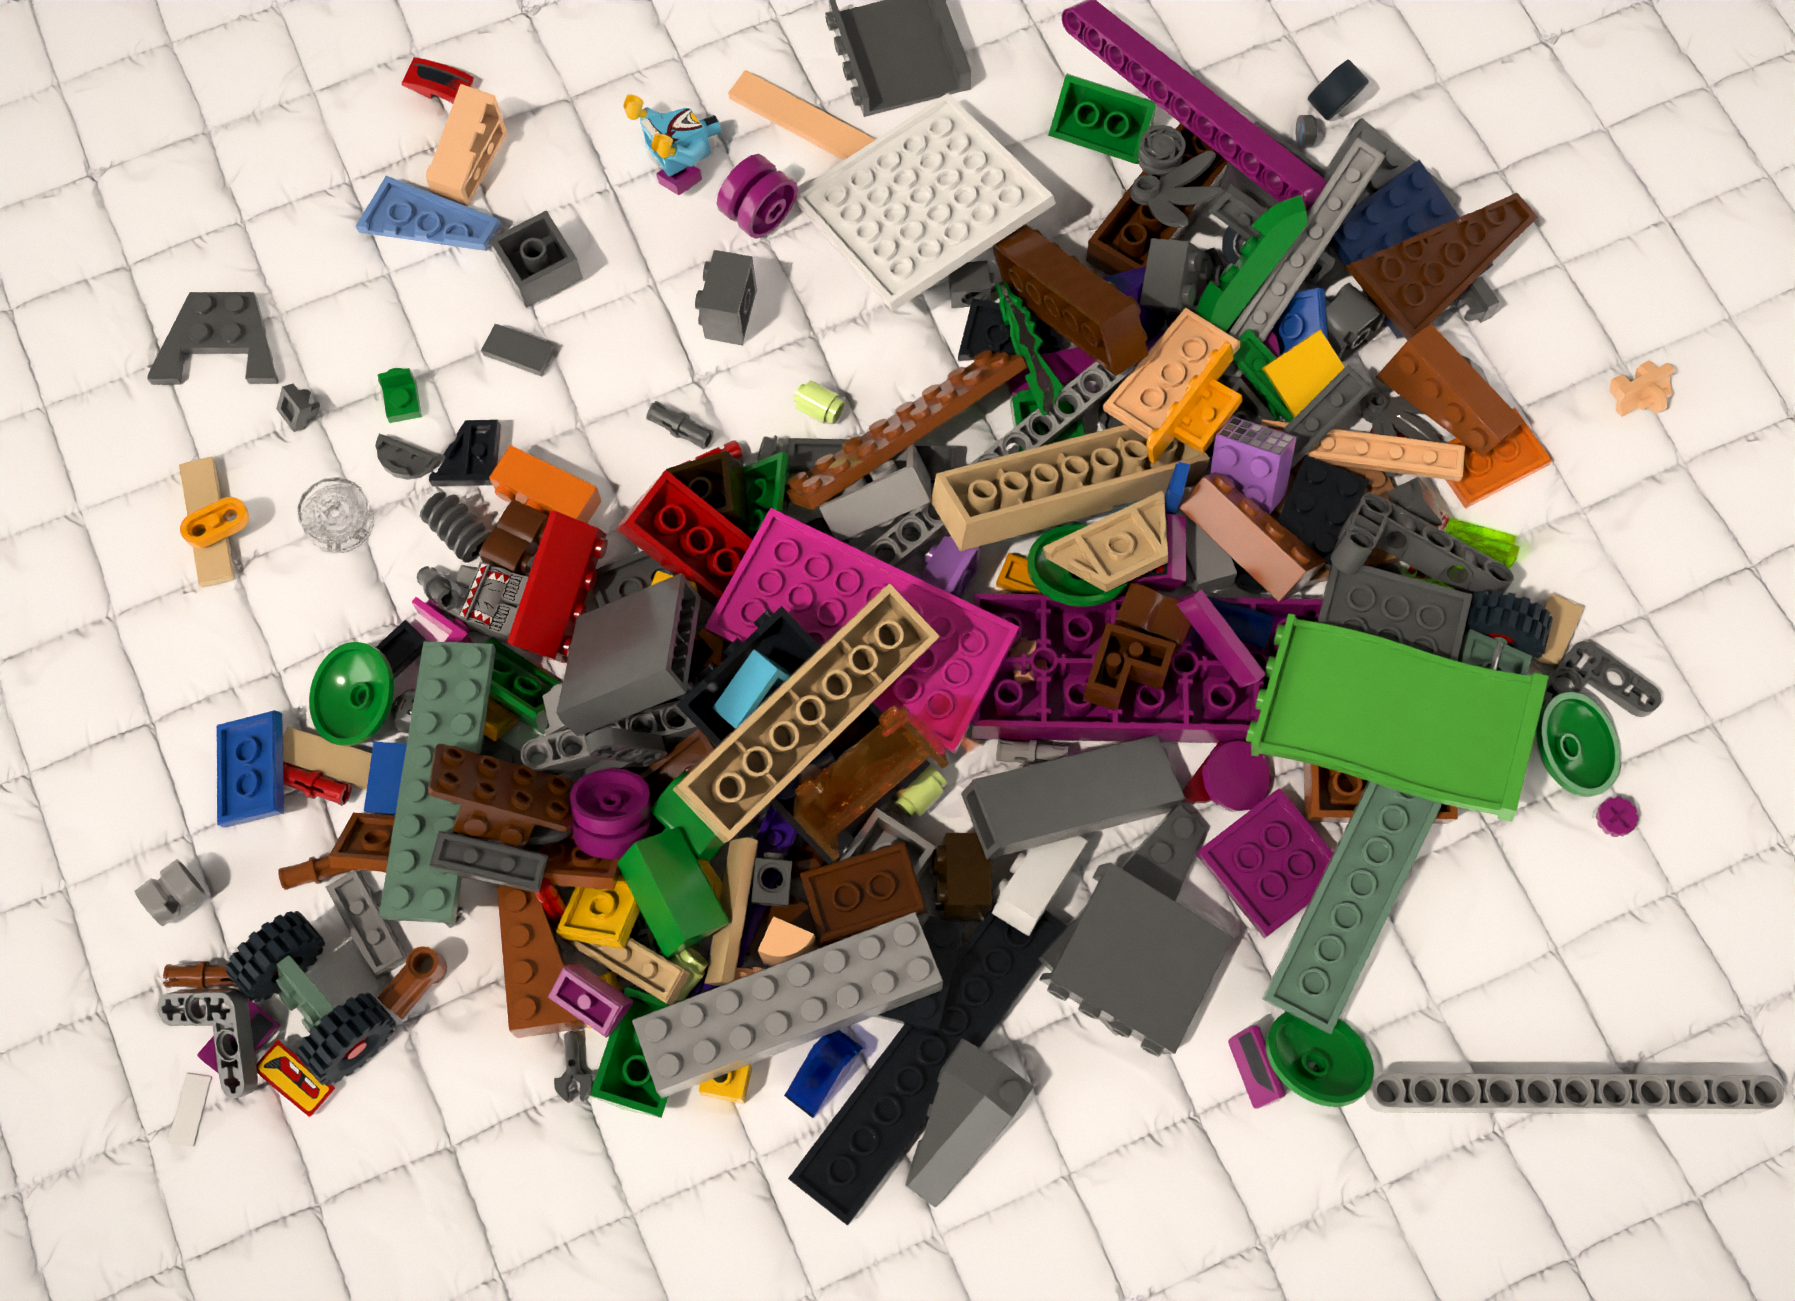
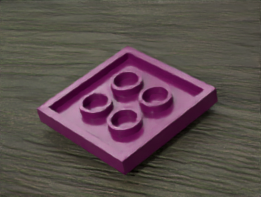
(1268, 862)

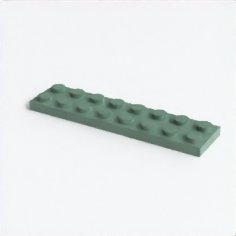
(448, 711)
(1350, 905)

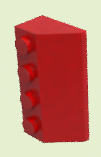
(686, 535)
(557, 587)

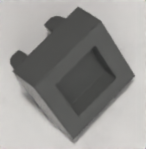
(1479, 299)
(295, 407)

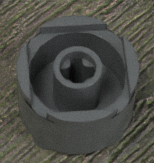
(1350, 321)

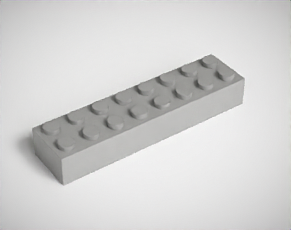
(787, 1005)

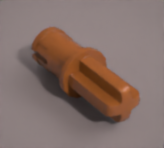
(308, 872)

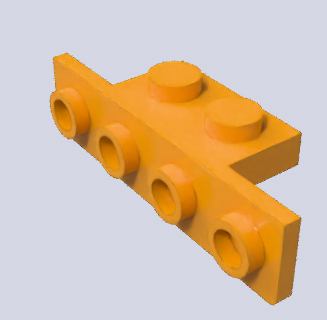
(1200, 411)

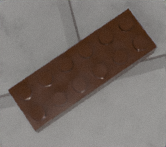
(1127, 231)
(1072, 299)

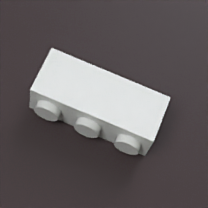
(1035, 882)

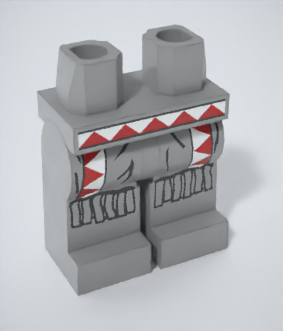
(490, 599)

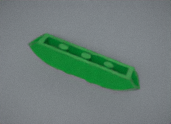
(1260, 255)

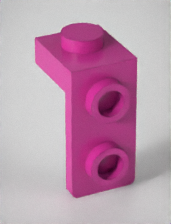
(456, 629)

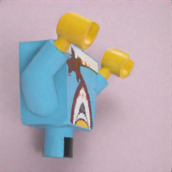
(673, 137)

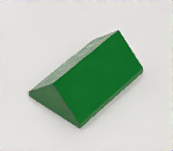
(1101, 118)
(766, 489)
(520, 686)
(672, 891)
(623, 1071)

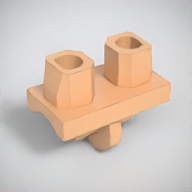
(1646, 391)

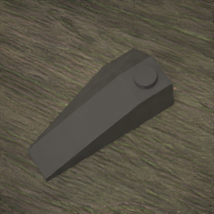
(969, 1111)

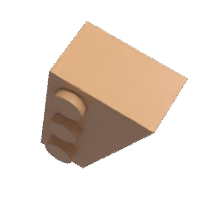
(466, 145)

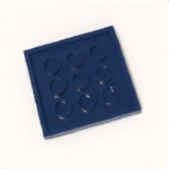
(1393, 214)

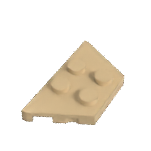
(1116, 546)

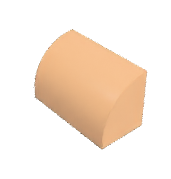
(785, 943)

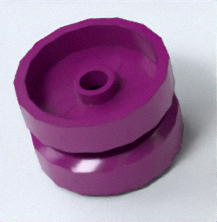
(757, 196)
(610, 812)

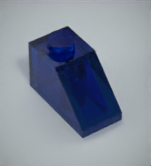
(822, 1071)

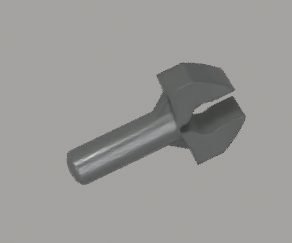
(573, 1069)

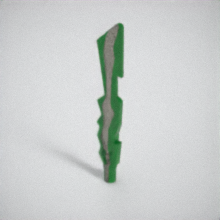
(1042, 380)

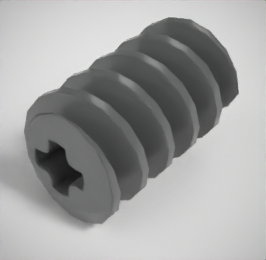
(455, 525)

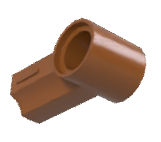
(410, 984)

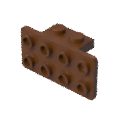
(499, 797)

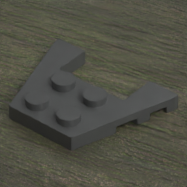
(216, 326)

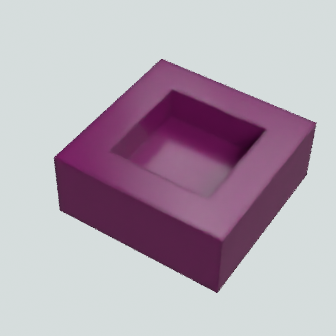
(680, 181)

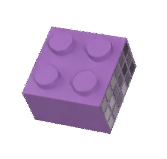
(1254, 460)

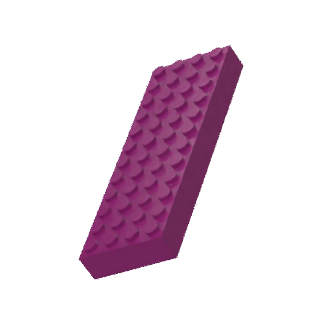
(1193, 706)

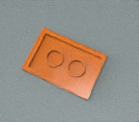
(1501, 467)

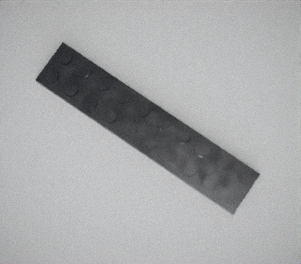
(901, 1085)

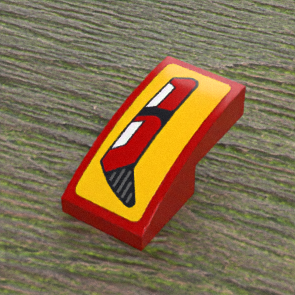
(292, 1078)

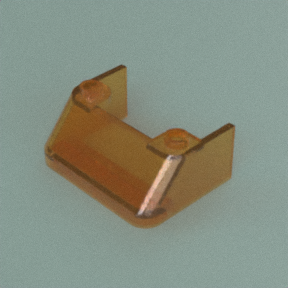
(864, 775)

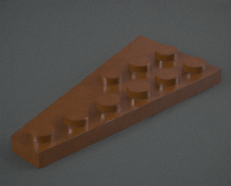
(1430, 270)

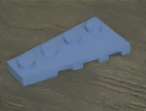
(421, 216)

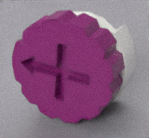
(1615, 817)

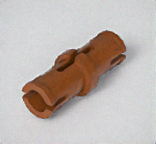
(199, 976)

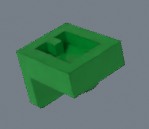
(400, 395)

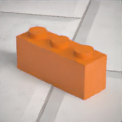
(543, 486)

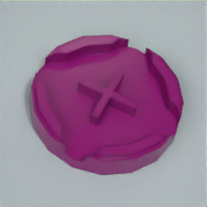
(1235, 776)

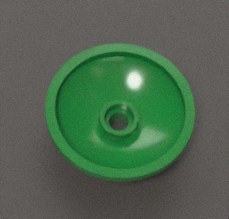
(1058, 582)
(351, 694)
(1578, 744)
(1319, 1065)

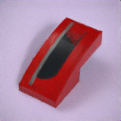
(435, 78)

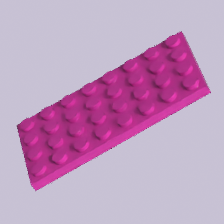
(830, 581)

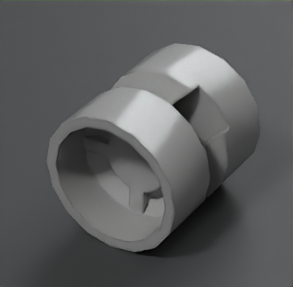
(171, 891)

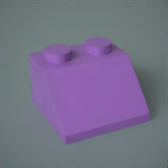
(950, 568)

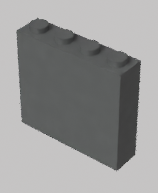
(629, 655)

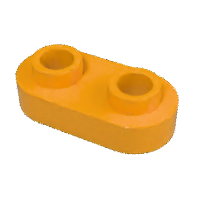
(215, 521)

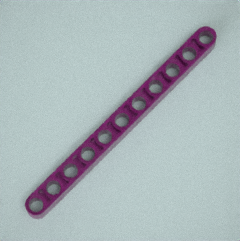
(1192, 103)

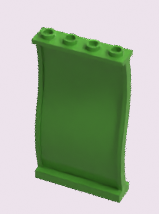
(1398, 716)

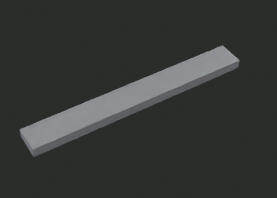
(1323, 221)

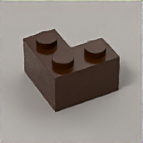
(1125, 656)

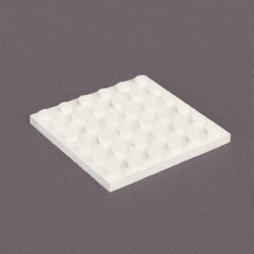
(922, 201)

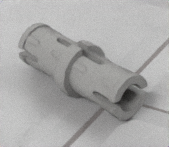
(1029, 752)

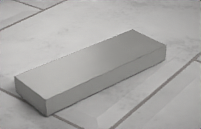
(369, 931)

